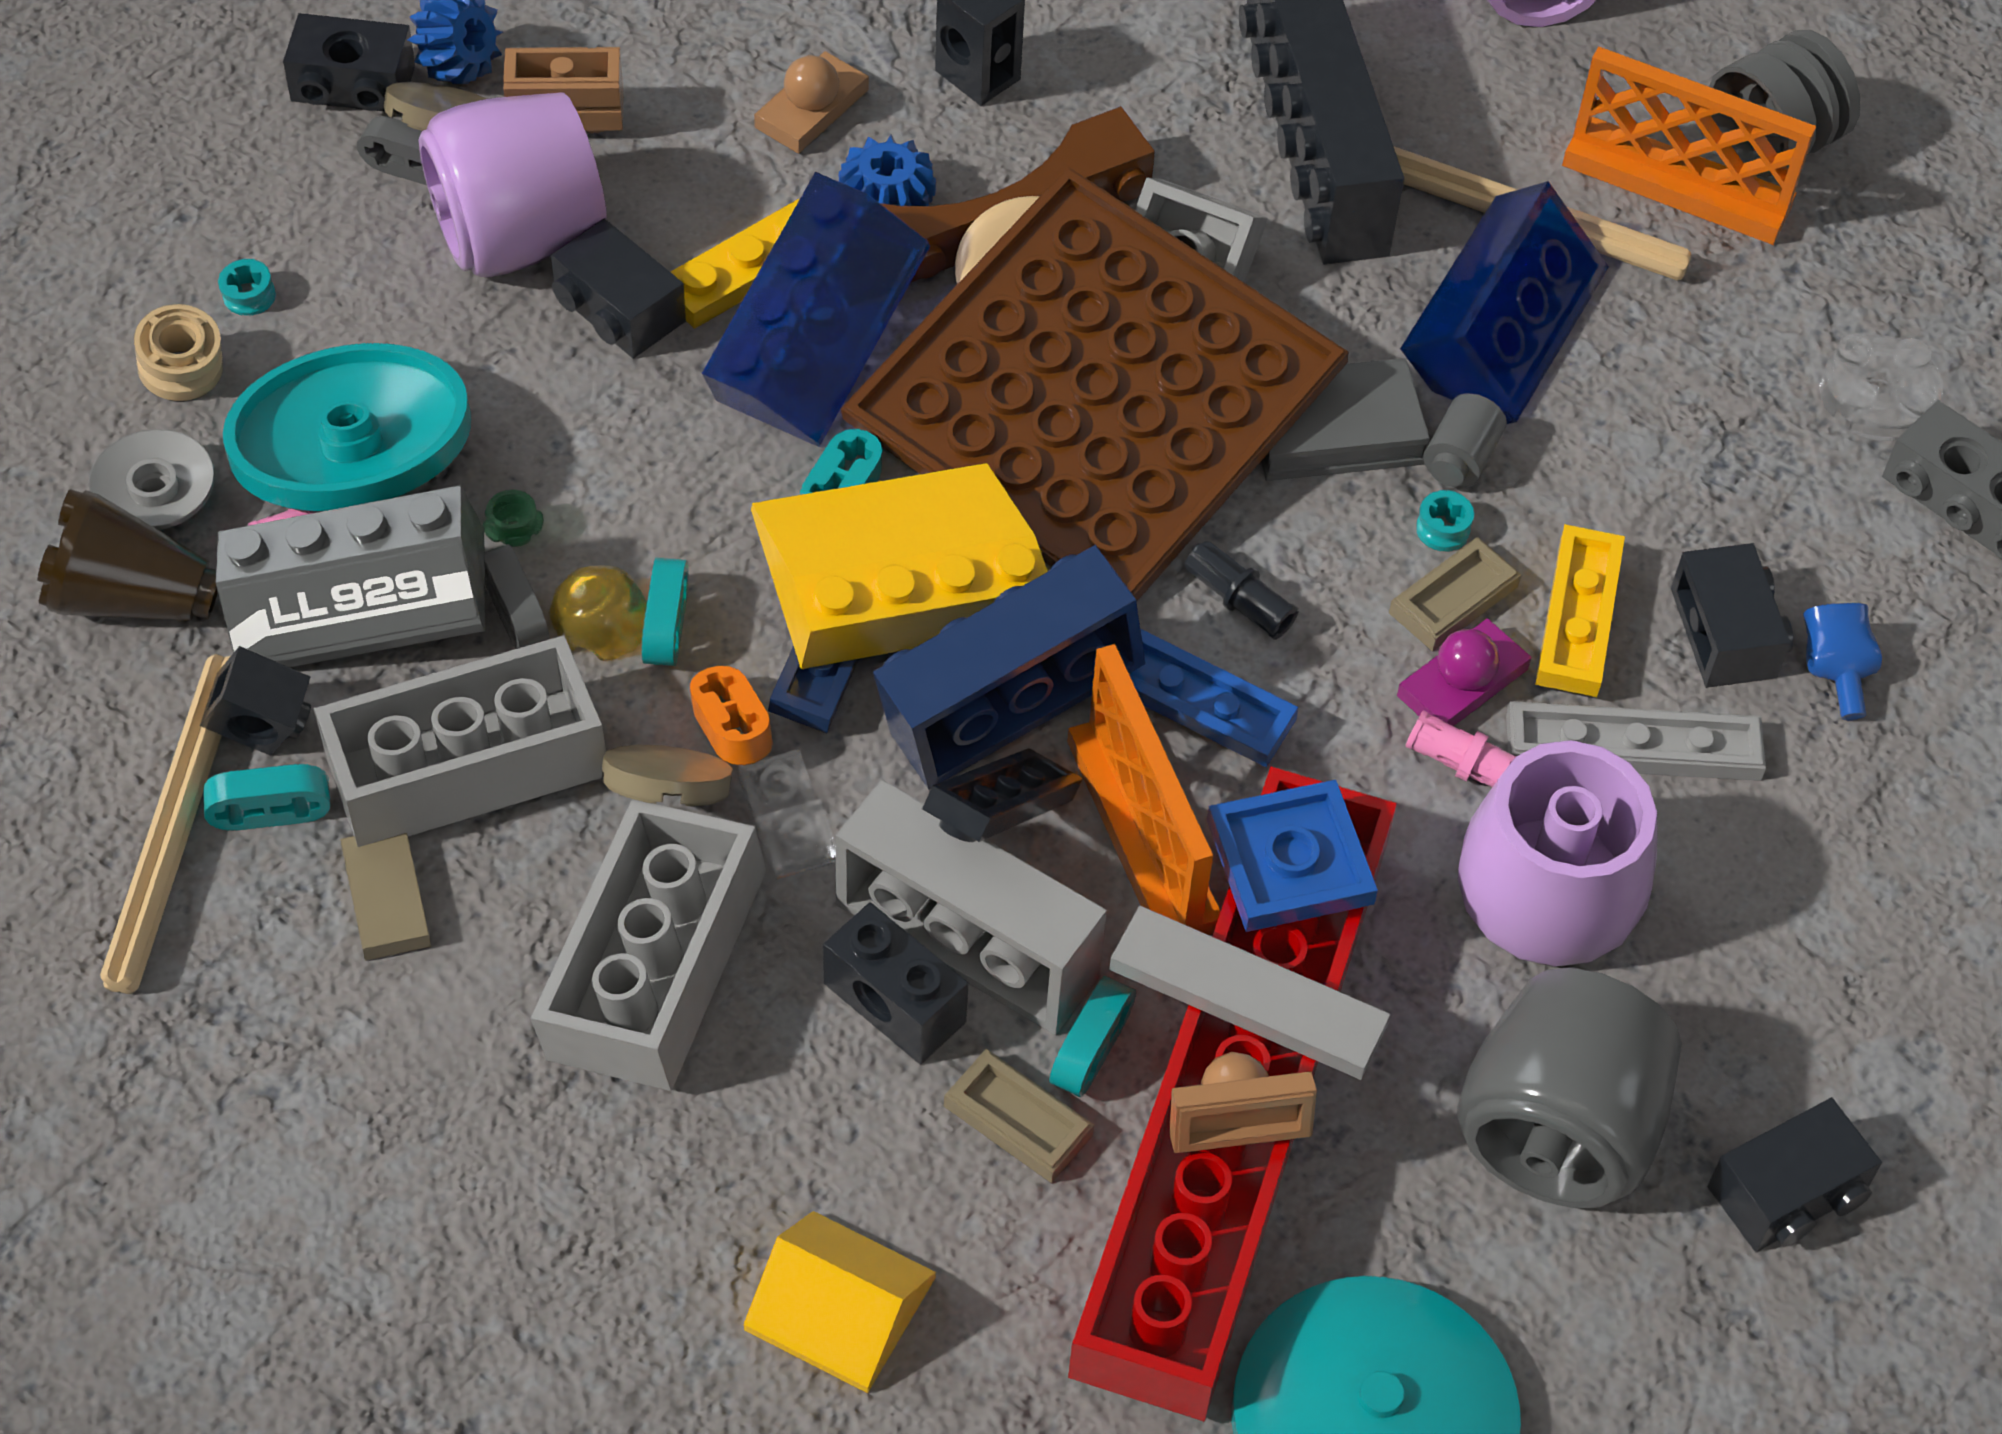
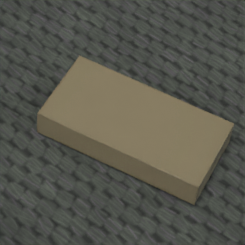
(1454, 593)
(385, 896)
(1018, 1115)

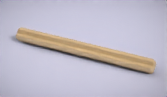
(1606, 236)
(163, 844)

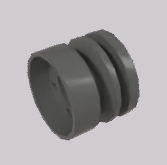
(1799, 78)

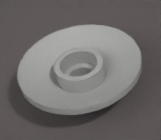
(152, 462)

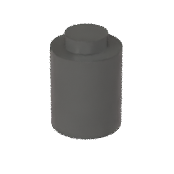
(1464, 440)

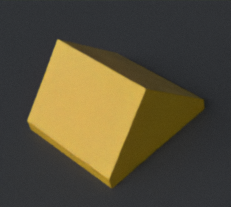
(836, 1299)

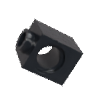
(257, 701)

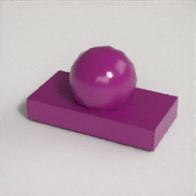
(1465, 673)

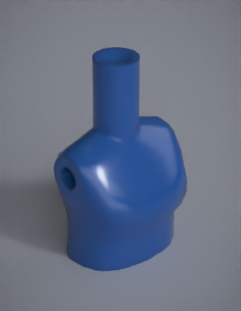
(1843, 651)

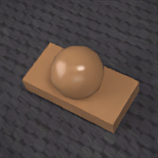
(812, 99)
(1241, 1106)

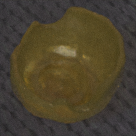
(599, 611)

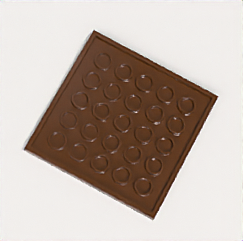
(1099, 380)

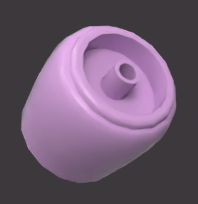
(510, 180)
(1561, 854)

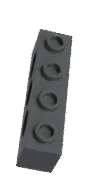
(1952, 472)

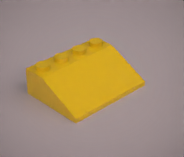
(892, 560)

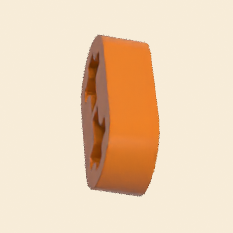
(741, 710)

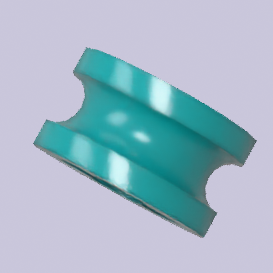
(243, 272)
(1456, 510)

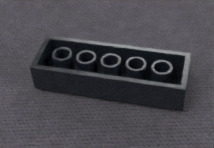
(1327, 124)

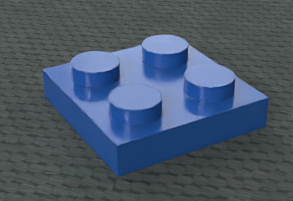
(1291, 855)

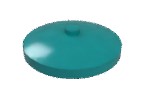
(347, 426)
(1373, 1362)

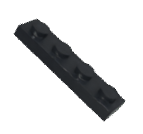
(1000, 795)

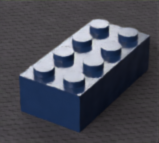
(1008, 665)

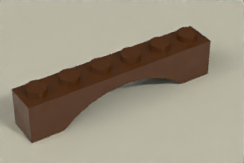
(1101, 149)

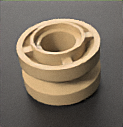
(175, 330)

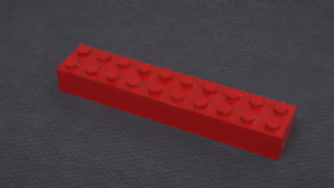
(1198, 1217)

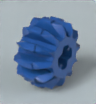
(455, 39)
(890, 173)

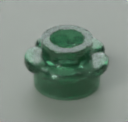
(510, 507)

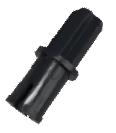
(1241, 589)

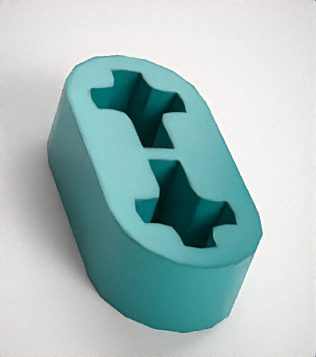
(830, 468)
(665, 611)
(266, 797)
(1092, 1036)

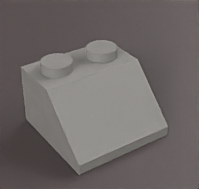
(1206, 224)

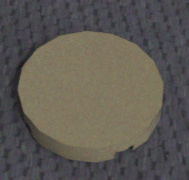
(423, 101)
(661, 770)

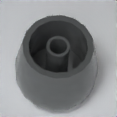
(1572, 1089)

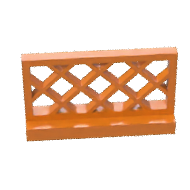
(1677, 172)
(1143, 800)

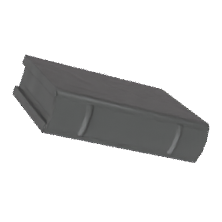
(1356, 424)

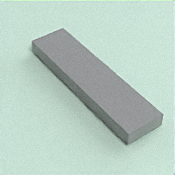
(1647, 739)
(1250, 992)

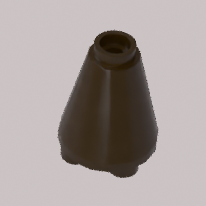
(121, 567)

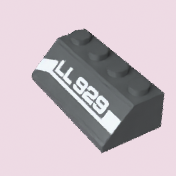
(354, 578)

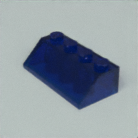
(1507, 301)
(815, 310)

